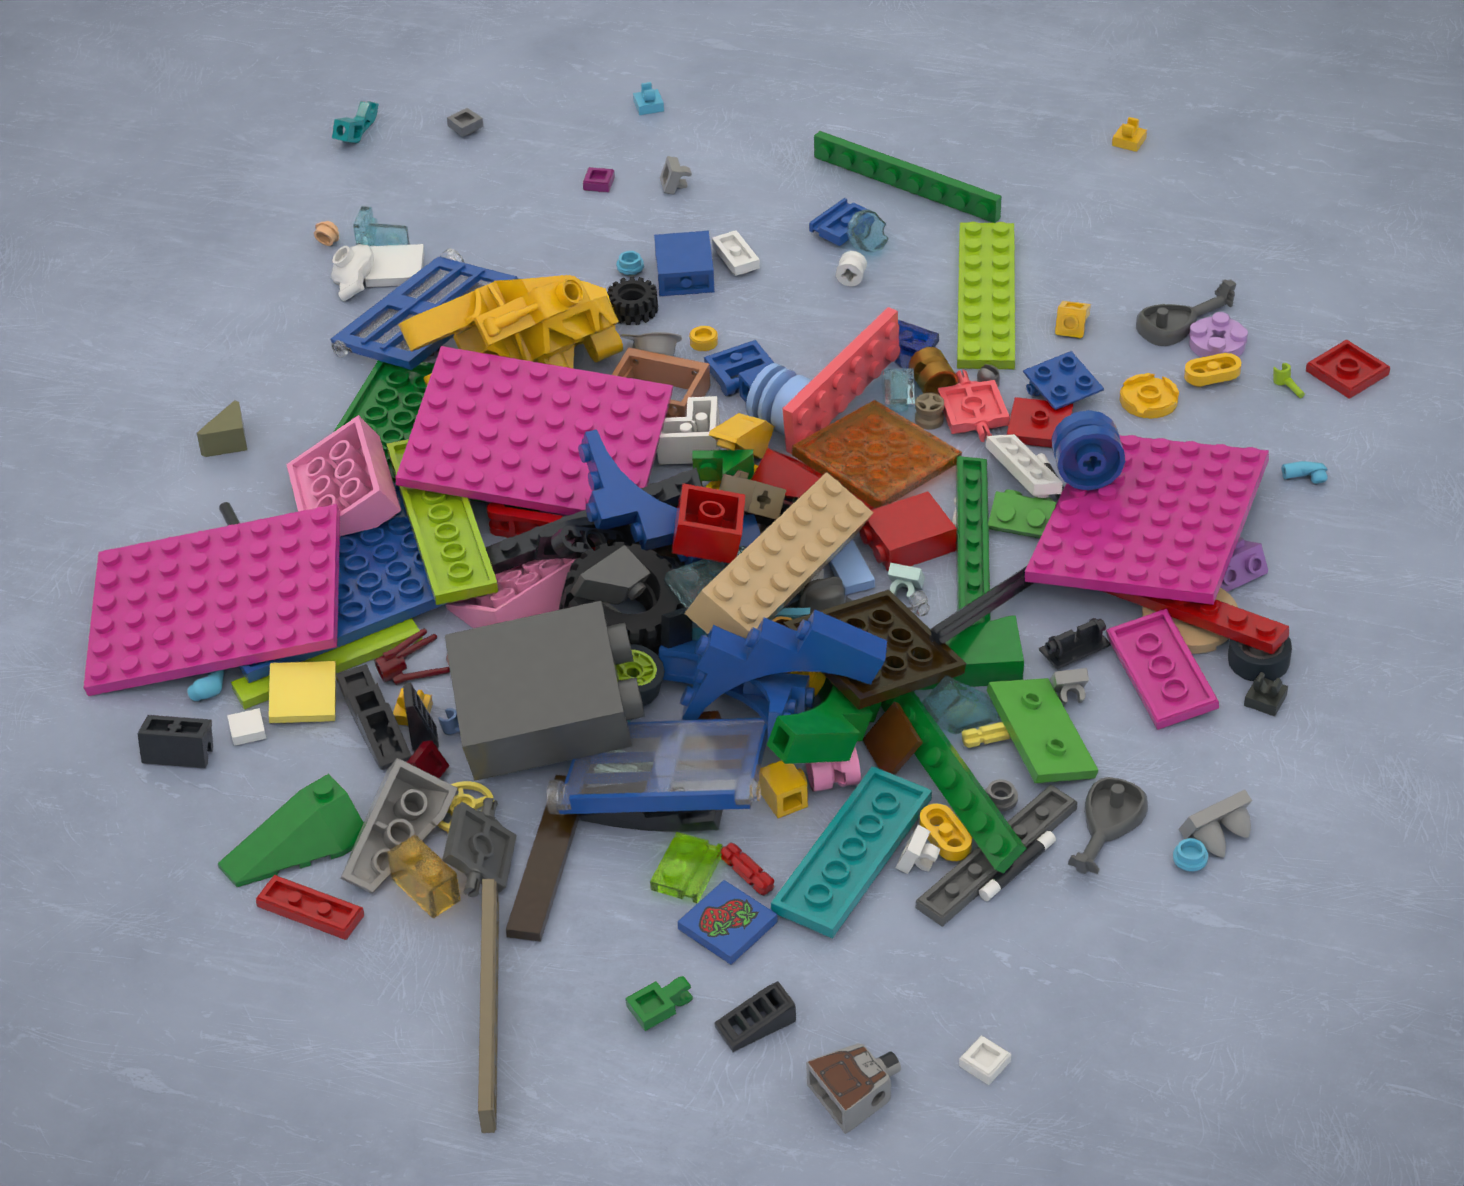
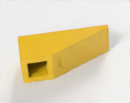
(744, 433)

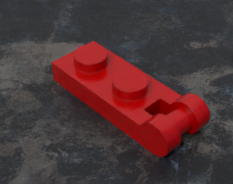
(518, 520)

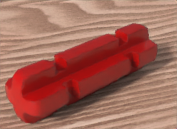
(747, 868)

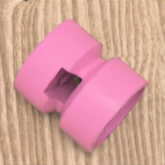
(825, 774)

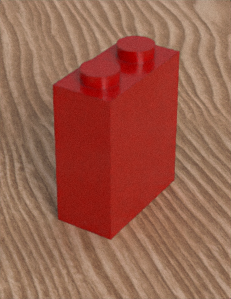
(909, 531)

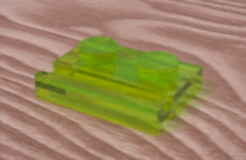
(686, 867)

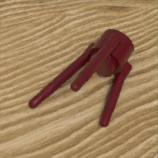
(393, 663)

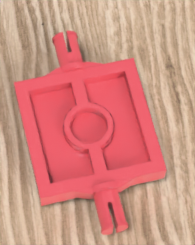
(973, 406)

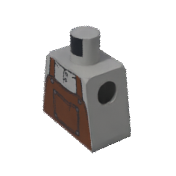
(852, 1083)

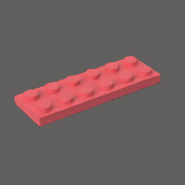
(842, 379)

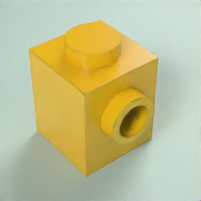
(783, 788)

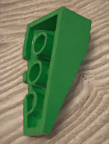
(307, 827)

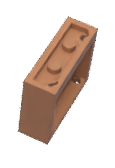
(667, 370)

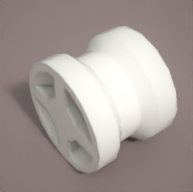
(856, 263)

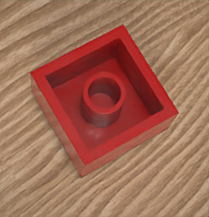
(708, 523)

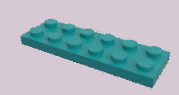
(851, 852)

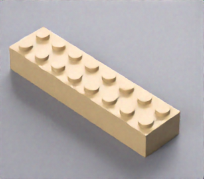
(781, 559)

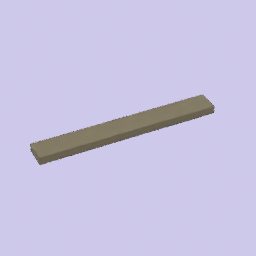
(488, 1007)

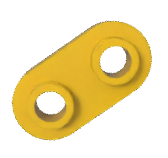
(1212, 369)
(950, 835)

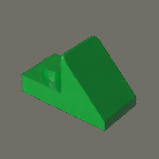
(715, 463)

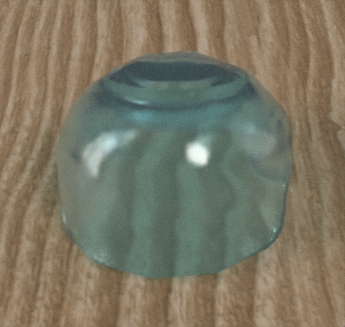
(867, 231)

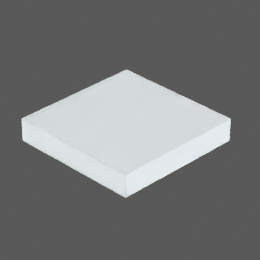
(394, 264)

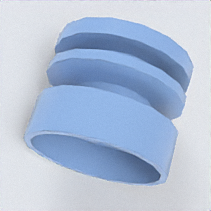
(772, 391)

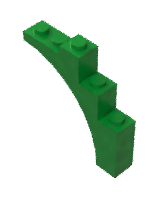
(821, 733)

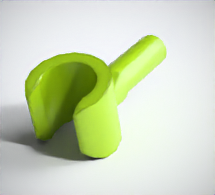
(1283, 377)

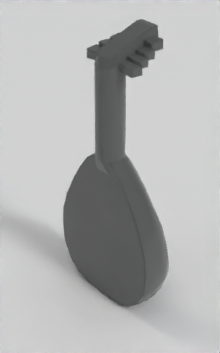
(1171, 323)
(1110, 811)

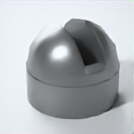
(988, 373)

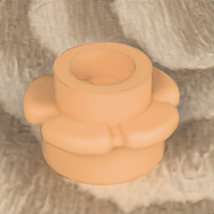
(326, 233)

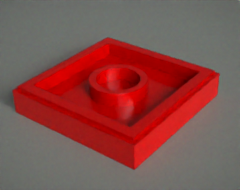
(1347, 369)

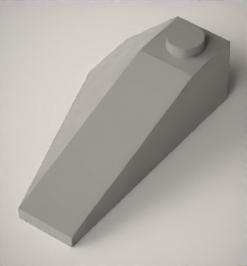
(404, 806)

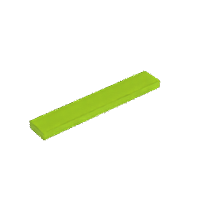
(344, 656)

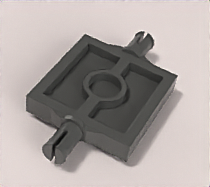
(479, 846)

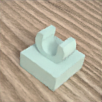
(905, 577)

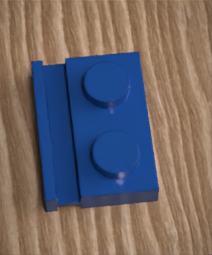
(834, 221)

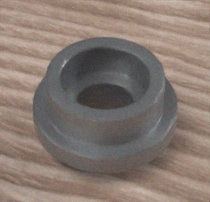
(1002, 794)

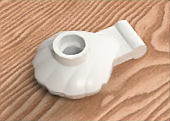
(351, 268)

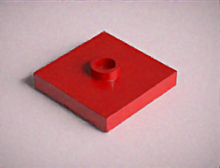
(1035, 421)

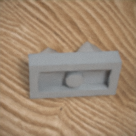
(1206, 823)

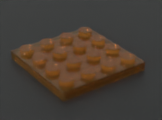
(876, 454)

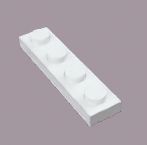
(1024, 465)

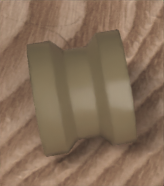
(929, 411)

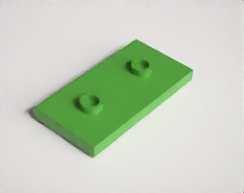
(1042, 730)

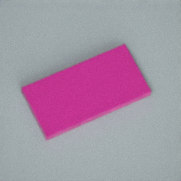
(1162, 669)

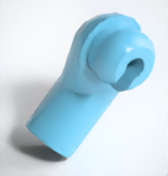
(1305, 468)
(207, 686)

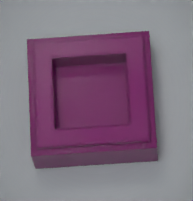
(598, 179)

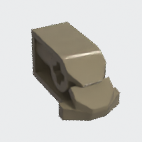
(759, 497)

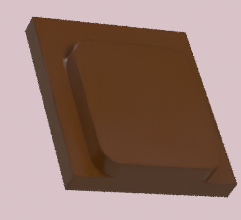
(892, 740)

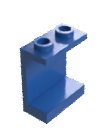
(684, 263)

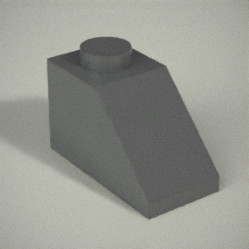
(613, 578)

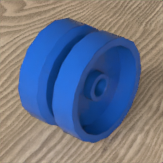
(1088, 450)

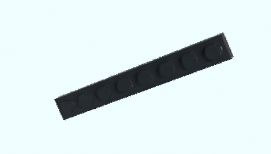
(522, 547)

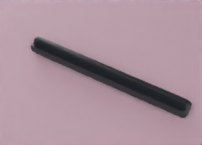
(979, 608)

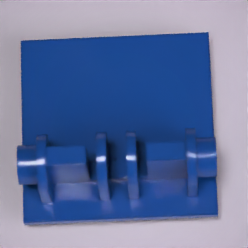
(1061, 380)

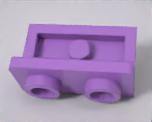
(1245, 565)

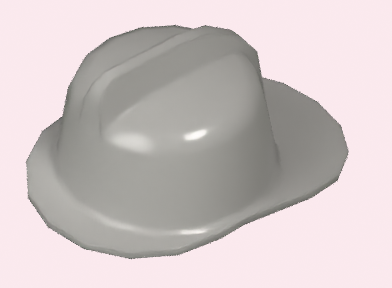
(655, 342)

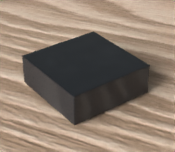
(676, 628)

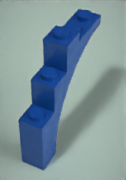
(620, 502)
(816, 646)
(767, 695)

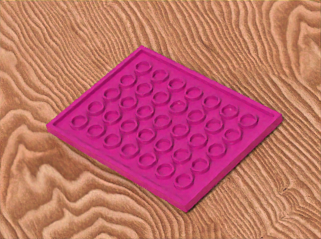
(515, 427)
(1158, 526)
(214, 600)

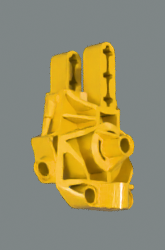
(522, 320)

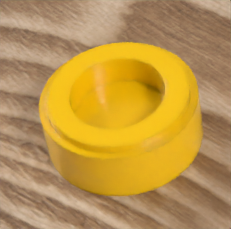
(703, 338)

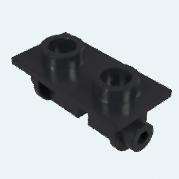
(1073, 646)

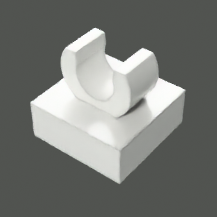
(918, 852)

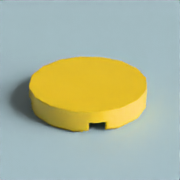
(1149, 396)

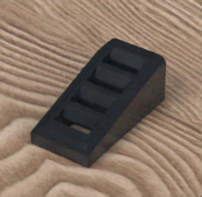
(419, 720)
(762, 1001)

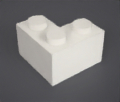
(689, 433)

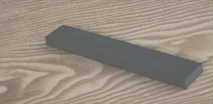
(966, 879)

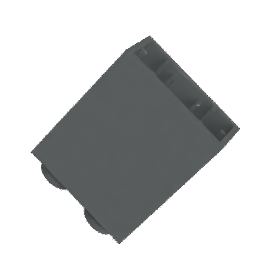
(542, 689)

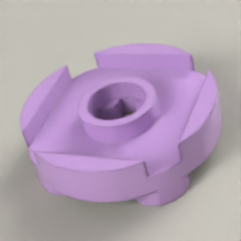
(1217, 336)

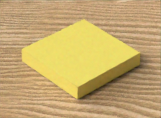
(302, 692)

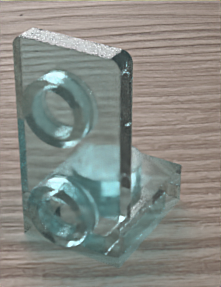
(370, 233)

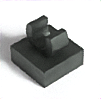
(1266, 695)

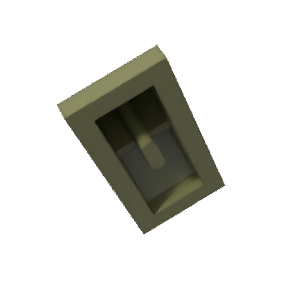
(223, 433)

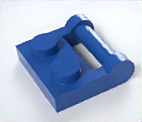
(733, 361)

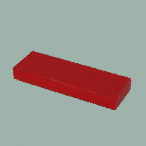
(310, 907)

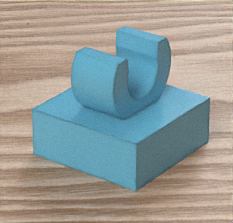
(648, 100)

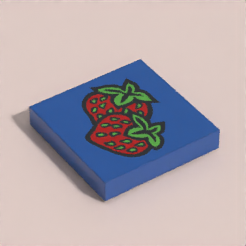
(727, 922)

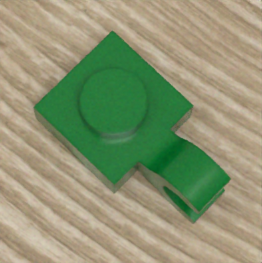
(656, 1004)

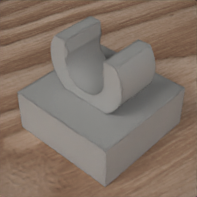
(671, 175)
(1070, 680)

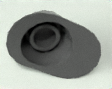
(821, 595)

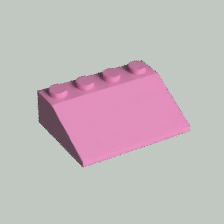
(349, 472)
(521, 593)

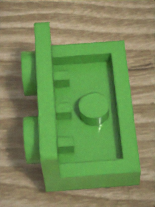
(1020, 513)

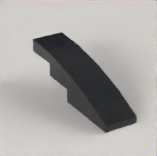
(373, 716)
(659, 821)

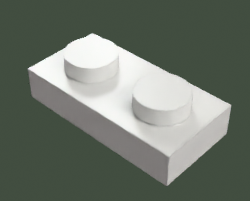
(735, 253)

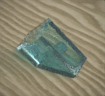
(898, 389)
(959, 706)

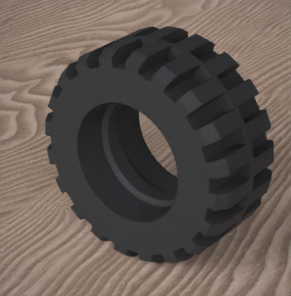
(657, 598)

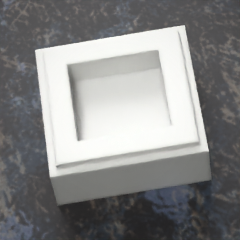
(246, 727)
(985, 1060)

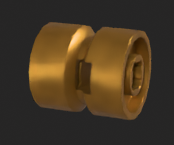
(932, 370)

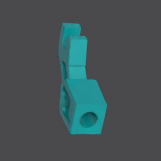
(355, 127)

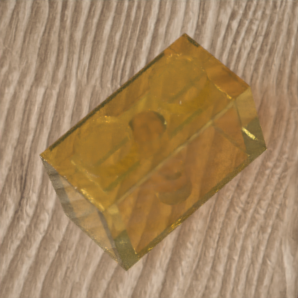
(424, 876)

